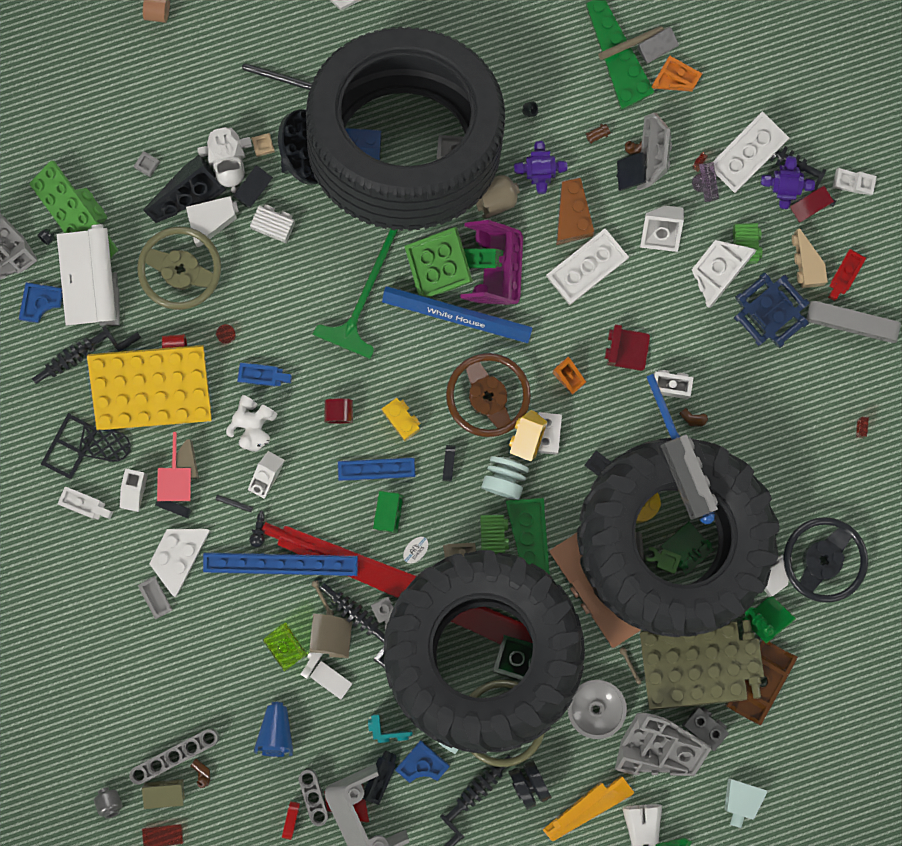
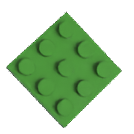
(438, 263)

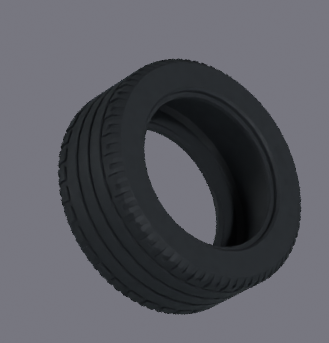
(410, 64)

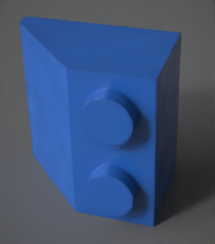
(367, 140)

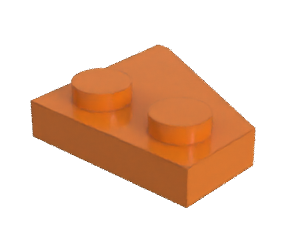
(676, 76)

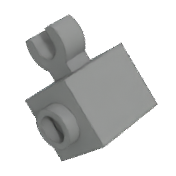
(383, 610)

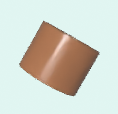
(156, 10)

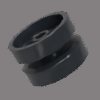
(529, 784)

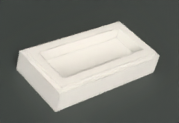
(331, 680)

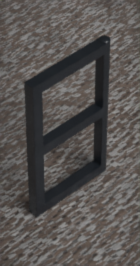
(56, 439)

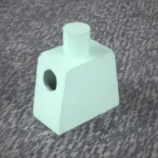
(743, 801)

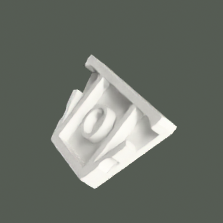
(719, 268)
(177, 555)

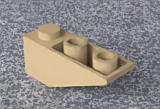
(811, 266)

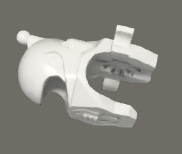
(226, 156)

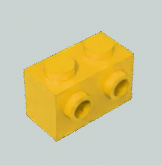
(400, 419)

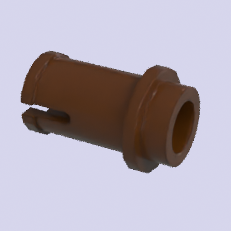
(598, 133)

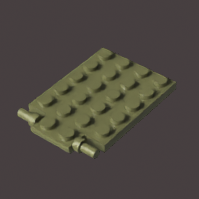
(701, 667)

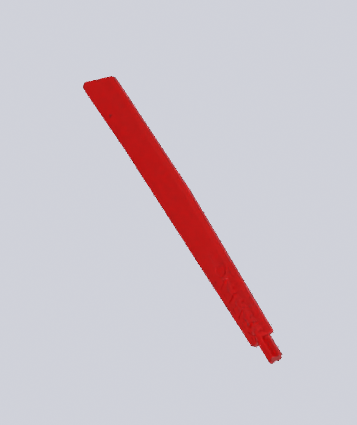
(394, 581)

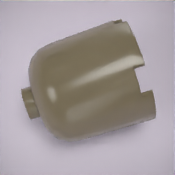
(499, 197)

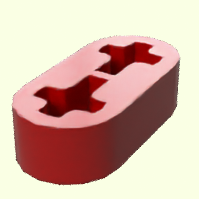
(290, 821)

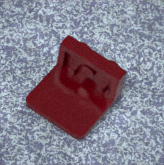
(627, 348)

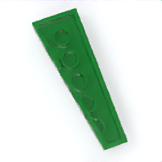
(623, 68)
(529, 530)

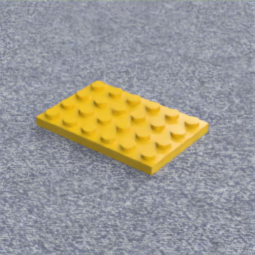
(149, 387)

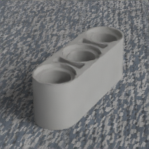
(317, 806)

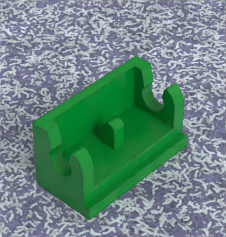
(483, 258)
(388, 512)

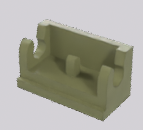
(163, 794)

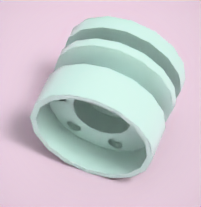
(505, 477)

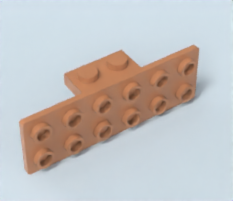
(568, 559)

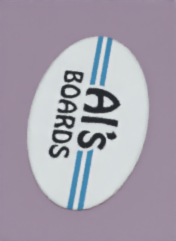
(415, 550)

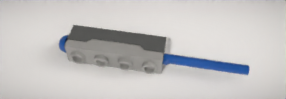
(685, 466)

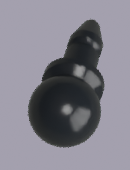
(257, 538)

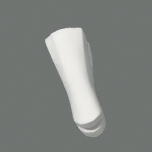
(643, 823)

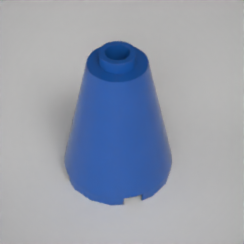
(275, 733)

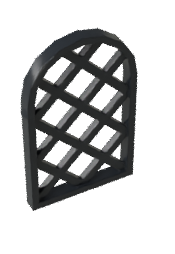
(108, 445)

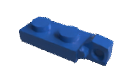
(262, 375)

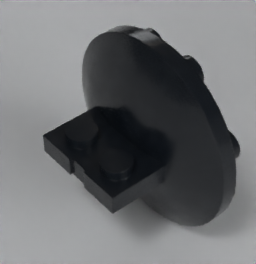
(293, 147)

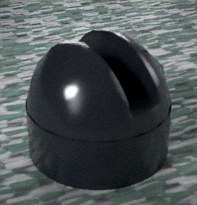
(530, 106)
(45, 237)

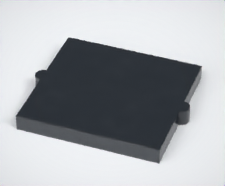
(631, 171)

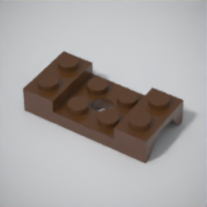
(776, 667)

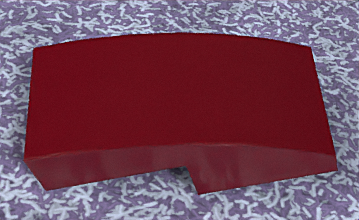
(811, 204)

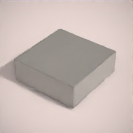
(146, 164)

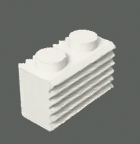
(272, 223)

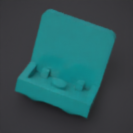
(375, 726)

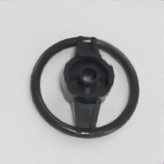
(832, 549)

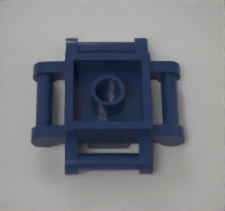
(771, 310)

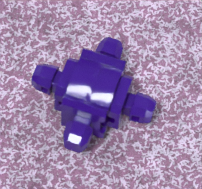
(540, 167)
(787, 182)

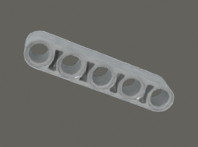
(853, 321)
(167, 763)

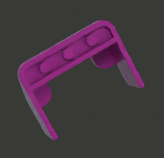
(502, 283)

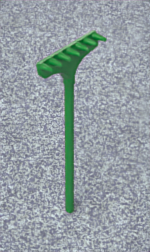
(347, 335)

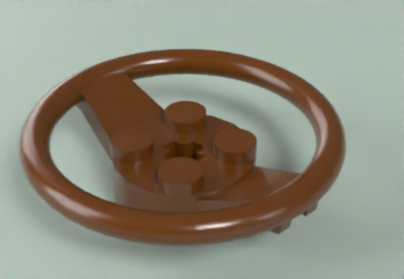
(483, 383)

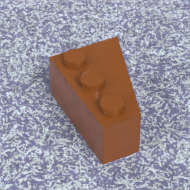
(574, 214)

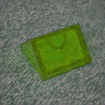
(285, 646)

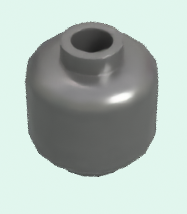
(108, 803)

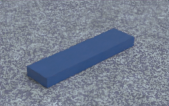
(376, 469)

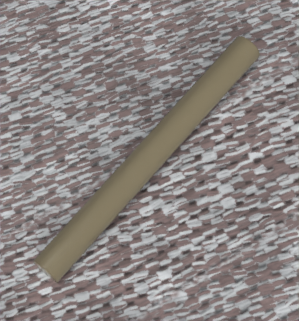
(629, 43)

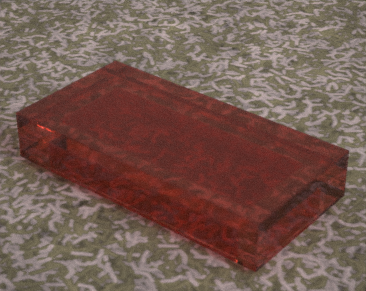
(163, 835)

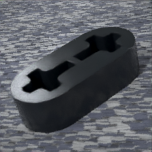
(448, 463)
(174, 508)

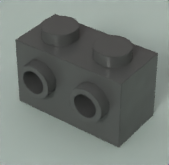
(705, 728)

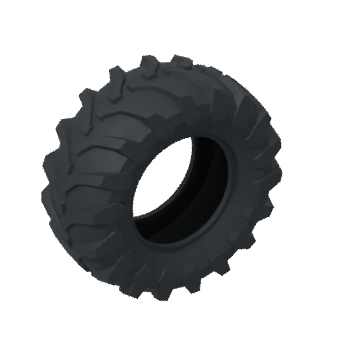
(465, 584)
(635, 593)

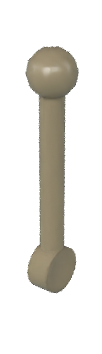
(315, 584)
(623, 651)

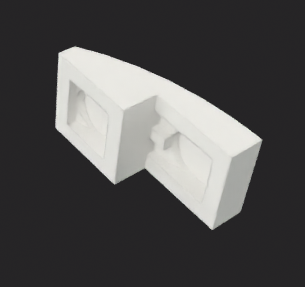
(854, 182)

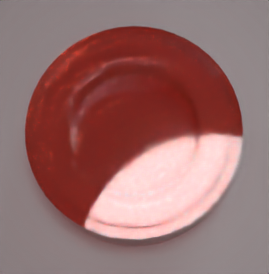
(226, 334)

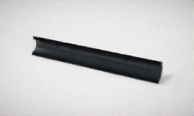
(234, 503)

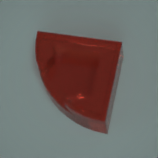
(700, 160)

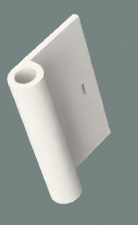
(86, 276)

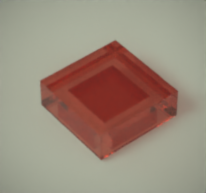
(862, 427)

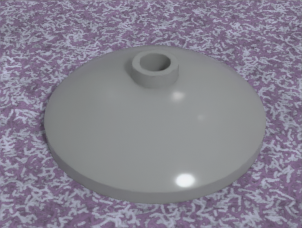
(611, 712)

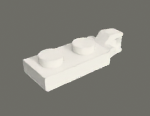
(83, 504)

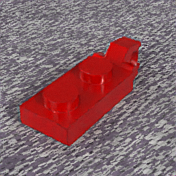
(846, 273)

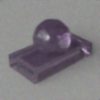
(706, 182)

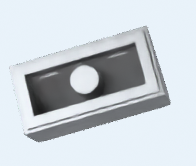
(658, 45)

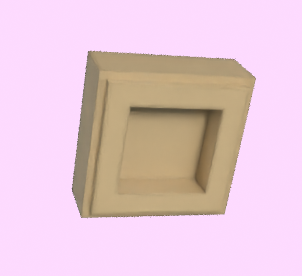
(263, 144)

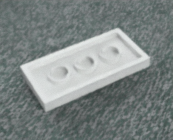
(749, 152)
(587, 266)

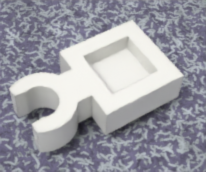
(313, 660)

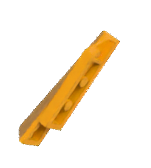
(589, 806)

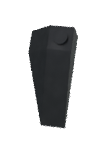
(189, 187)

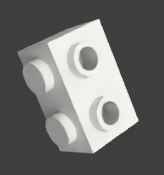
(674, 385)
(551, 435)

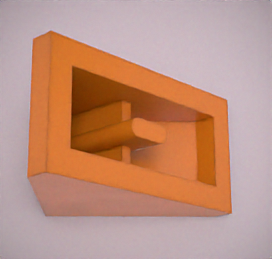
(569, 375)

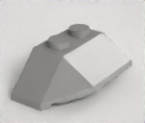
(657, 147)

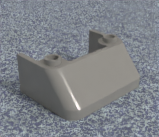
(342, 796)

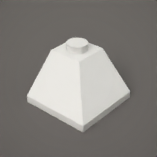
(663, 228)

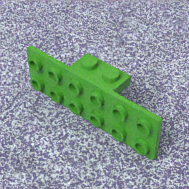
(70, 208)

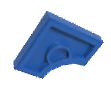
(38, 300)
(422, 762)

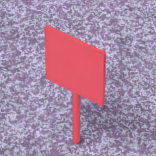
(174, 482)

